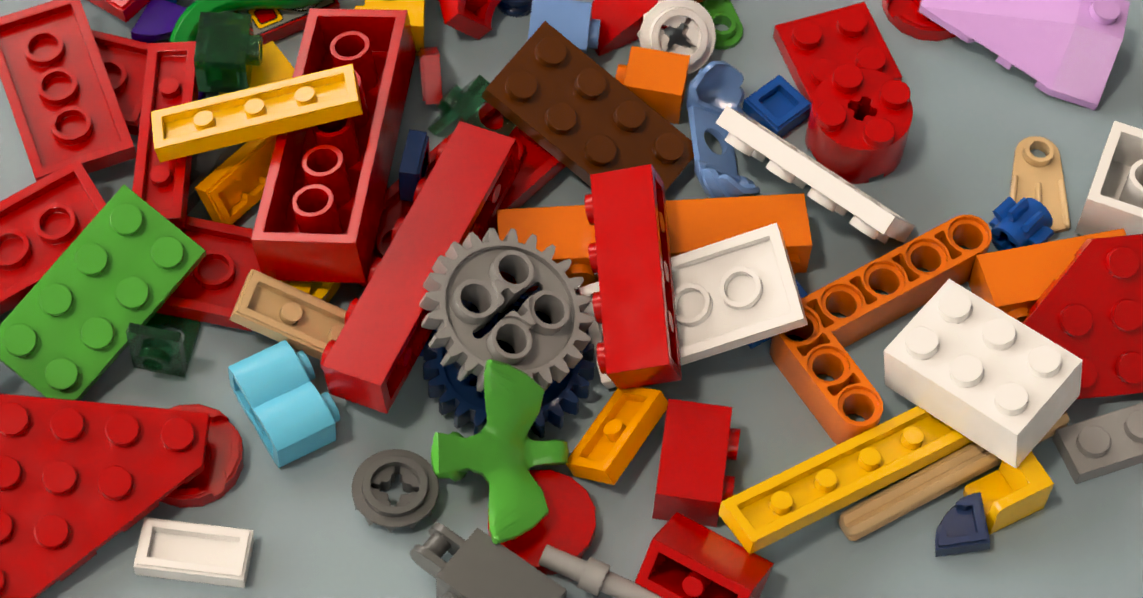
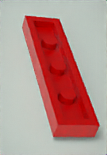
(167, 83)

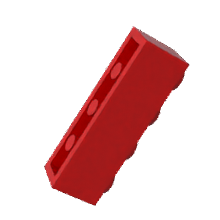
(633, 278)

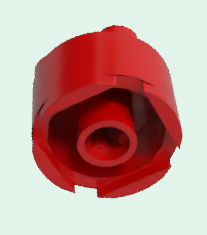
(859, 123)

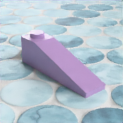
(1056, 42)

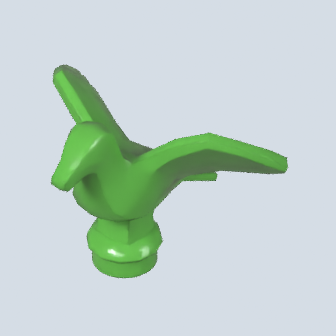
(503, 452)

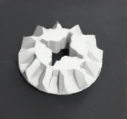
(698, 30)

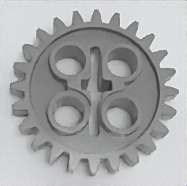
(474, 276)

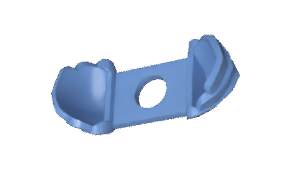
(707, 96)

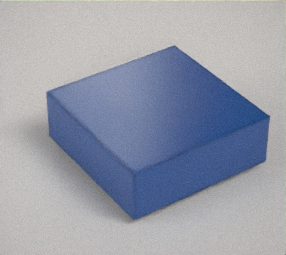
(777, 106)

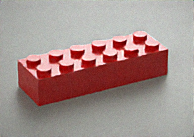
(333, 177)

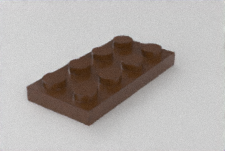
(584, 111)

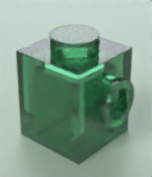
(226, 51)

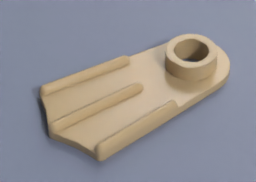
(1041, 179)

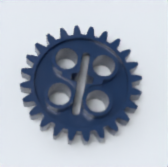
(471, 403)

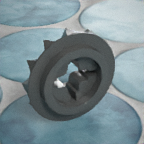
(378, 474)

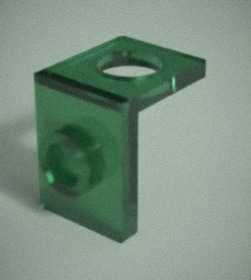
(464, 106)
(161, 349)

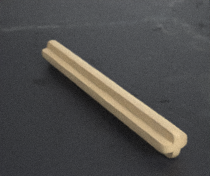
(922, 488)

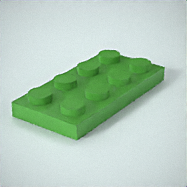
(82, 306)

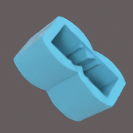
(284, 403)

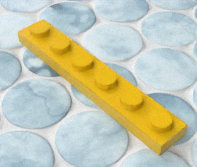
(838, 477)

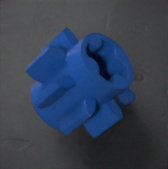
(1020, 224)

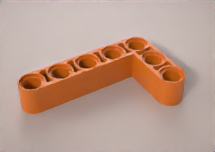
(865, 313)

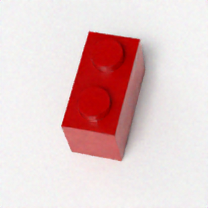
(694, 461)
(700, 563)

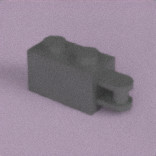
(480, 568)

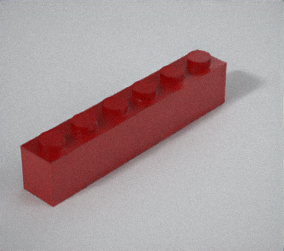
(384, 326)

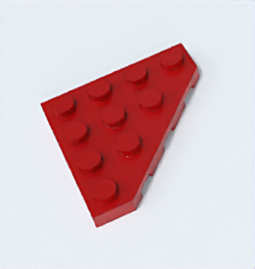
(81, 477)

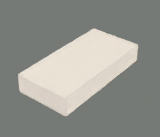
(194, 552)

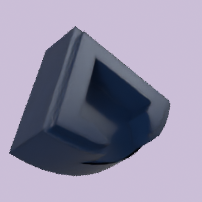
(963, 528)

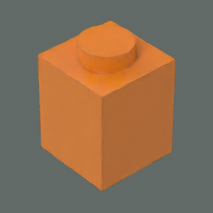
(657, 79)

